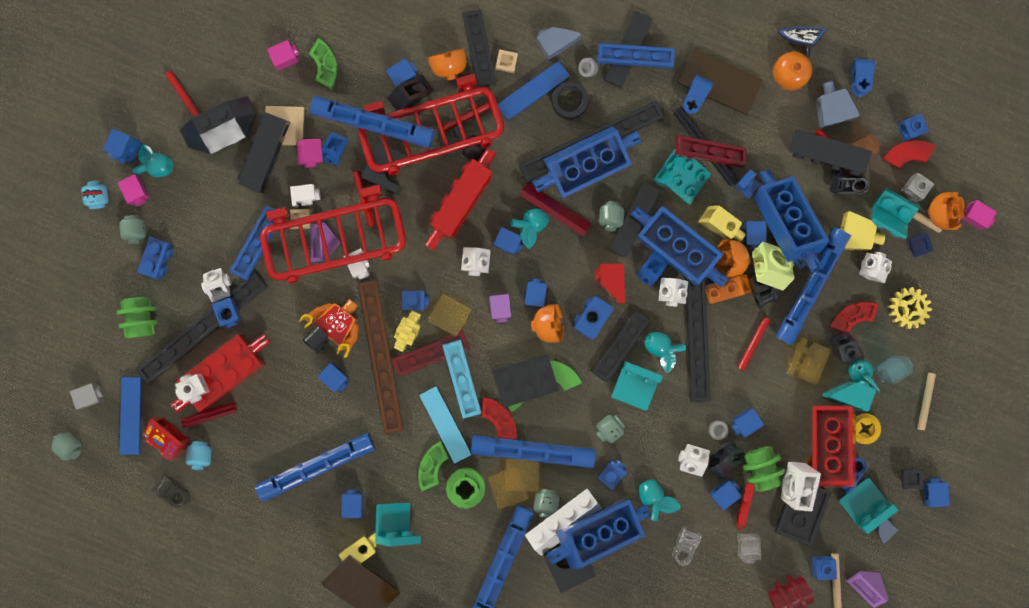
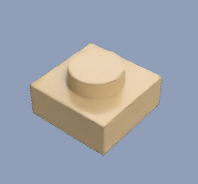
(506, 61)
(298, 213)

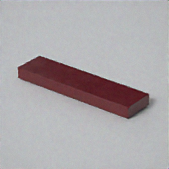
(710, 151)
(555, 209)
(425, 355)

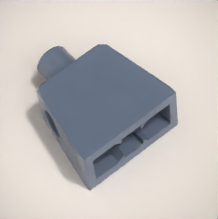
(835, 107)

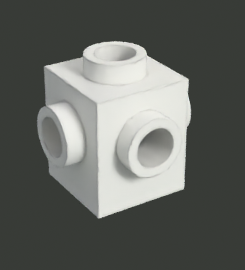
(475, 260)
(875, 267)
(216, 284)
(673, 291)
(191, 388)
(694, 460)

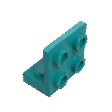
(682, 176)
(893, 213)
(636, 386)
(867, 506)
(394, 525)

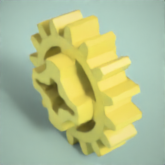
(913, 301)
(407, 331)

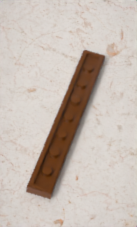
(381, 356)

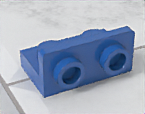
(155, 258)

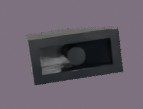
(409, 93)

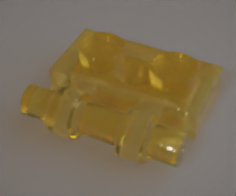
(813, 363)

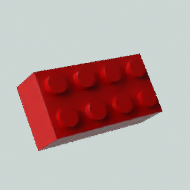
(835, 445)

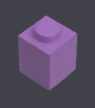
(500, 308)

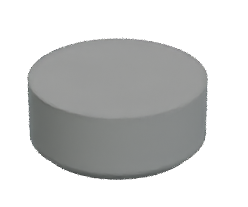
(588, 67)
(718, 430)

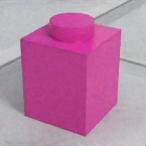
(283, 55)
(309, 152)
(134, 190)
(979, 215)

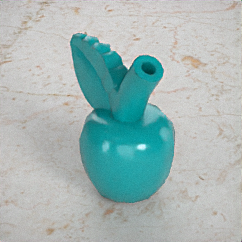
(155, 164)
(533, 222)
(660, 346)
(862, 370)
(652, 494)

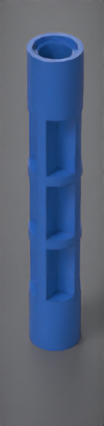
(371, 121)
(807, 297)
(533, 451)
(305, 471)
(504, 558)

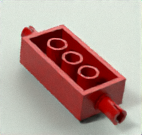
(461, 200)
(226, 370)

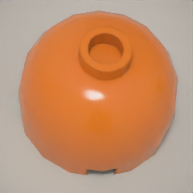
(448, 63)
(792, 70)
(947, 211)
(734, 258)
(548, 324)

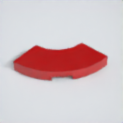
(909, 151)
(853, 314)
(500, 417)
(745, 505)

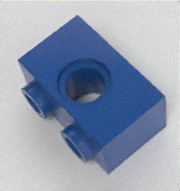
(121, 147)
(602, 311)

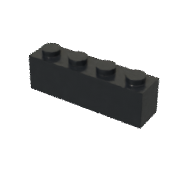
(830, 151)
(264, 152)

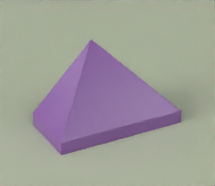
(317, 250)
(870, 587)

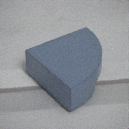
(886, 531)

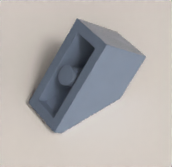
(556, 40)

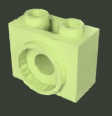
(772, 266)

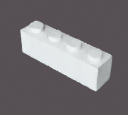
(544, 535)

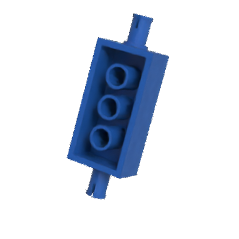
(587, 162)
(791, 219)
(679, 246)
(599, 534)

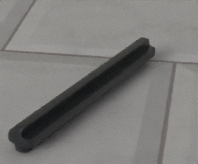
(695, 132)

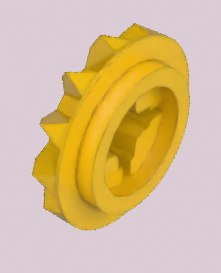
(874, 429)

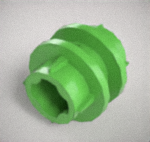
(137, 317)
(764, 469)
(456, 496)

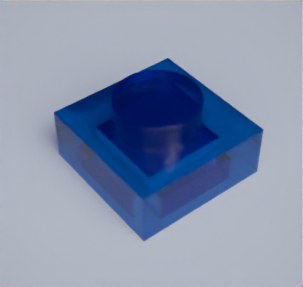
(920, 245)

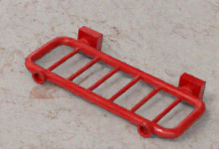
(466, 89)
(280, 215)

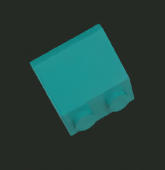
(852, 394)

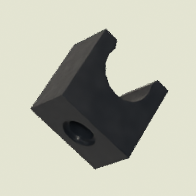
(375, 178)
(566, 577)

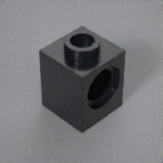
(845, 347)

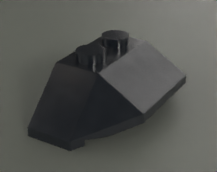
(219, 126)

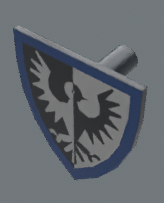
(803, 37)

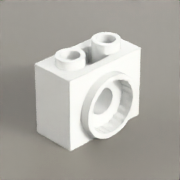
(800, 486)

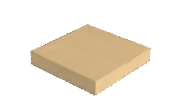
(296, 116)

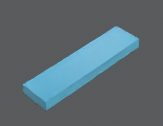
(461, 378)
(445, 424)

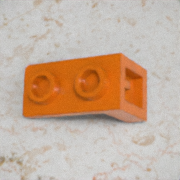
(732, 288)

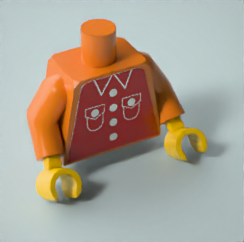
(336, 323)

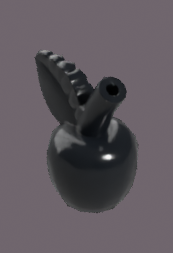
(472, 152)

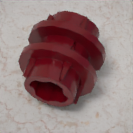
(792, 595)

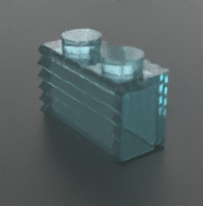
(894, 369)

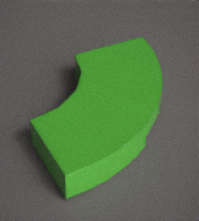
(326, 64)
(564, 375)
(430, 466)

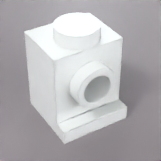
(304, 195)
(359, 269)

